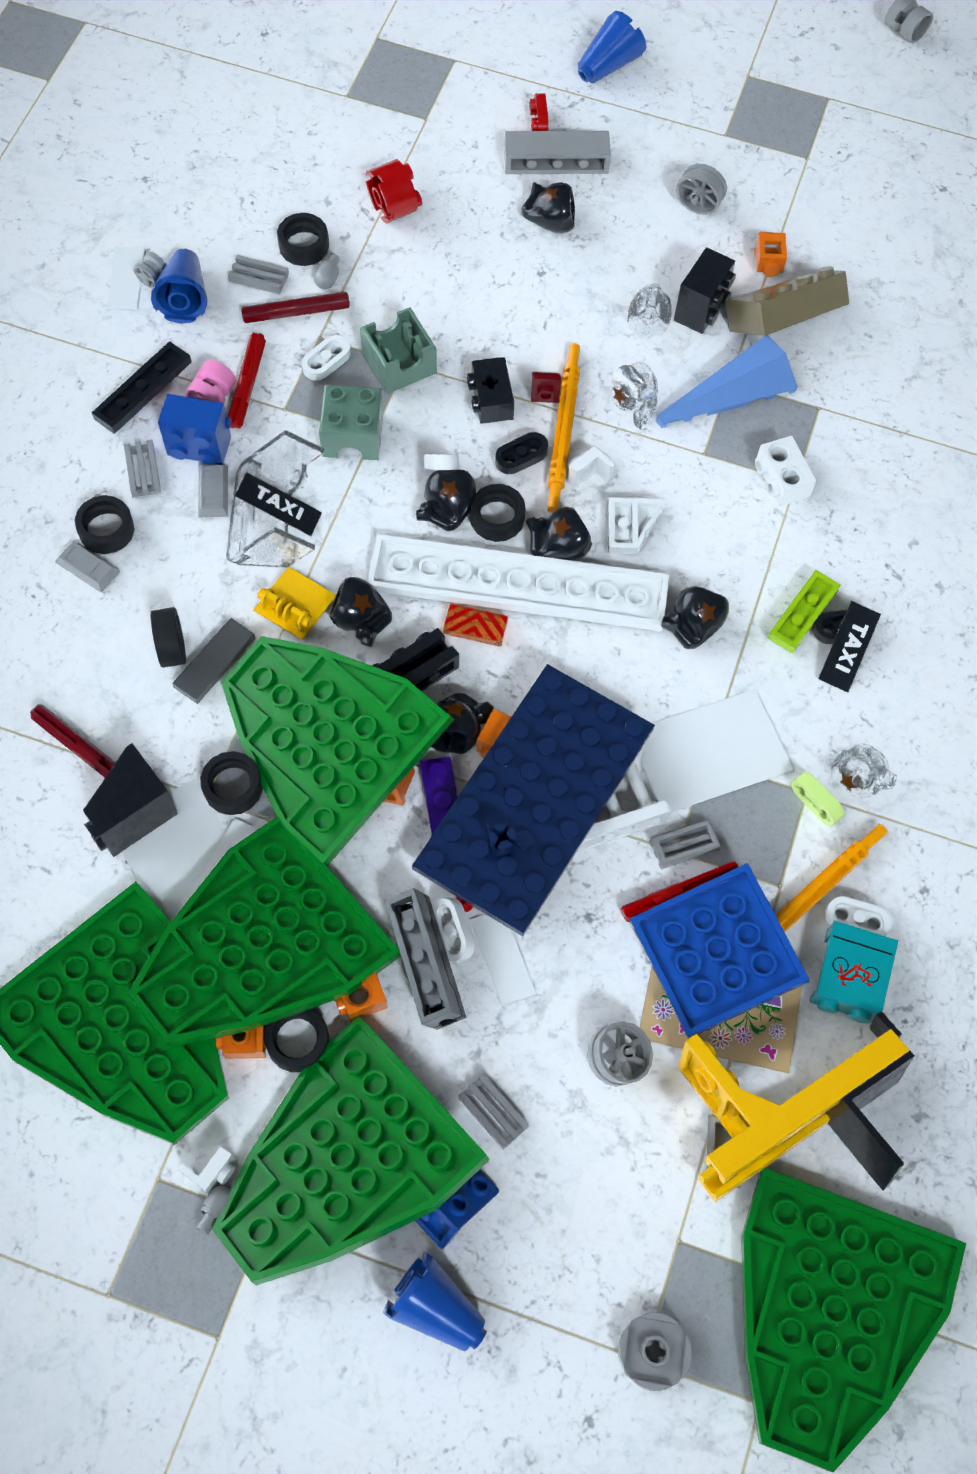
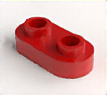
(538, 108)

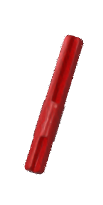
(246, 380)
(667, 893)

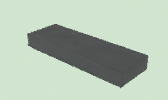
(213, 660)

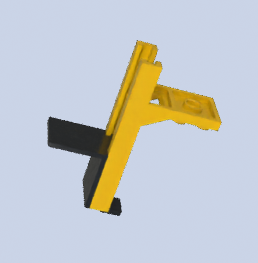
(774, 1129)

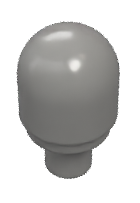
(327, 272)
(212, 1207)

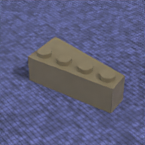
(788, 302)

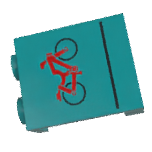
(854, 972)

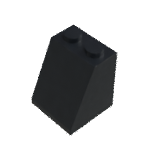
(127, 804)

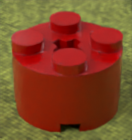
(393, 190)

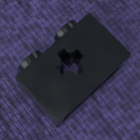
(491, 389)

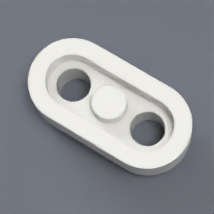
(324, 359)
(858, 914)
(454, 929)

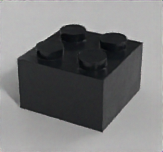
(705, 290)

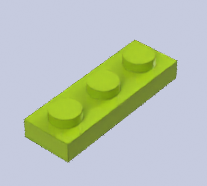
(803, 611)

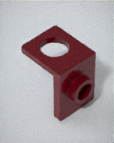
(545, 387)

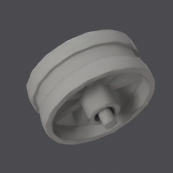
(704, 183)
(620, 1053)

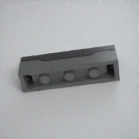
(425, 959)

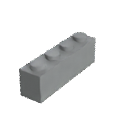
(557, 152)

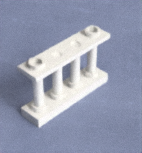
(623, 824)

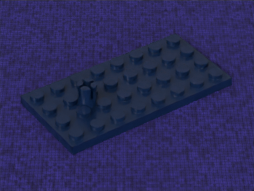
(533, 799)

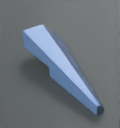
(752, 375)

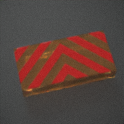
(475, 624)

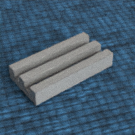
(260, 270)
(139, 449)
(660, 852)
(474, 1089)

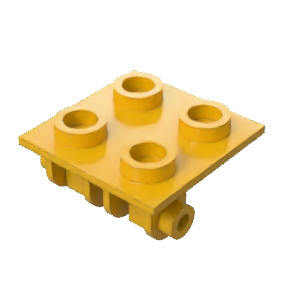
(294, 603)

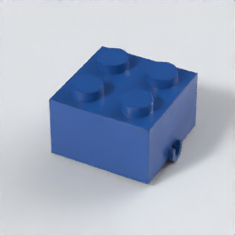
(195, 429)

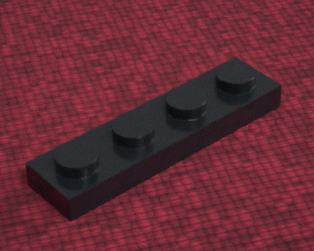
(141, 387)

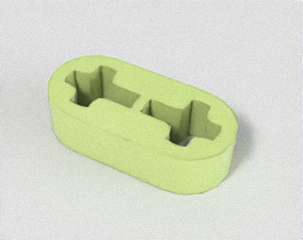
(817, 798)

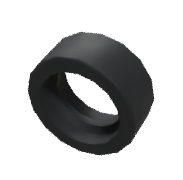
(301, 223)
(503, 494)
(98, 506)
(168, 637)
(225, 761)
(297, 1064)

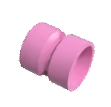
(212, 382)

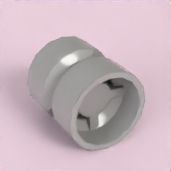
(909, 19)

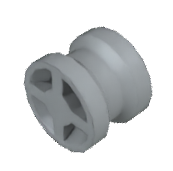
(149, 269)

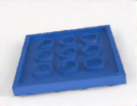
(719, 950)

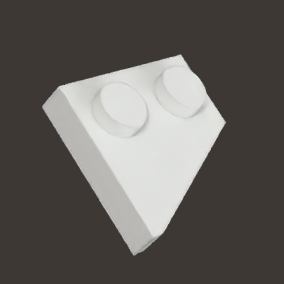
(631, 522)

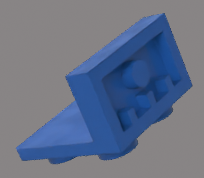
(458, 1209)

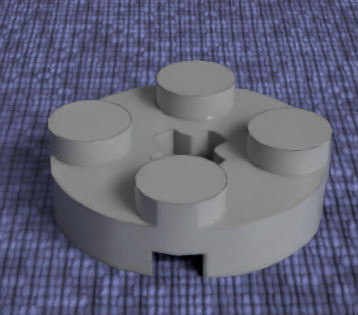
(671, 1338)

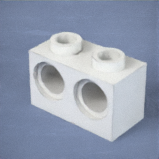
(789, 468)

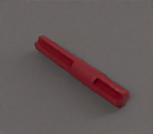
(295, 307)
(72, 739)

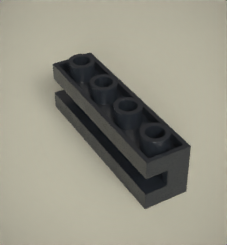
(423, 661)

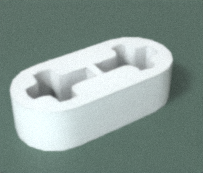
(441, 461)

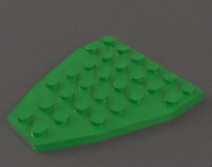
(327, 736)
(258, 944)
(84, 1034)
(343, 1161)
(835, 1313)

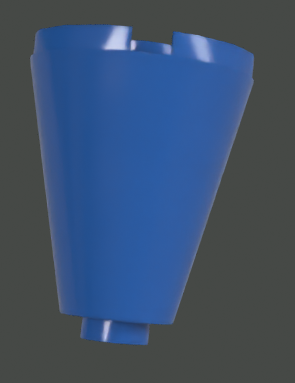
(611, 48)
(180, 288)
(436, 1306)

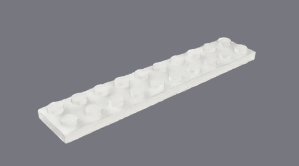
(519, 582)

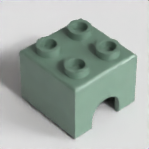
(400, 352)
(351, 420)

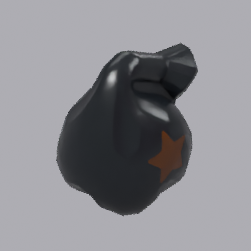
(551, 207)
(447, 498)
(559, 536)
(360, 609)
(696, 616)
(466, 727)

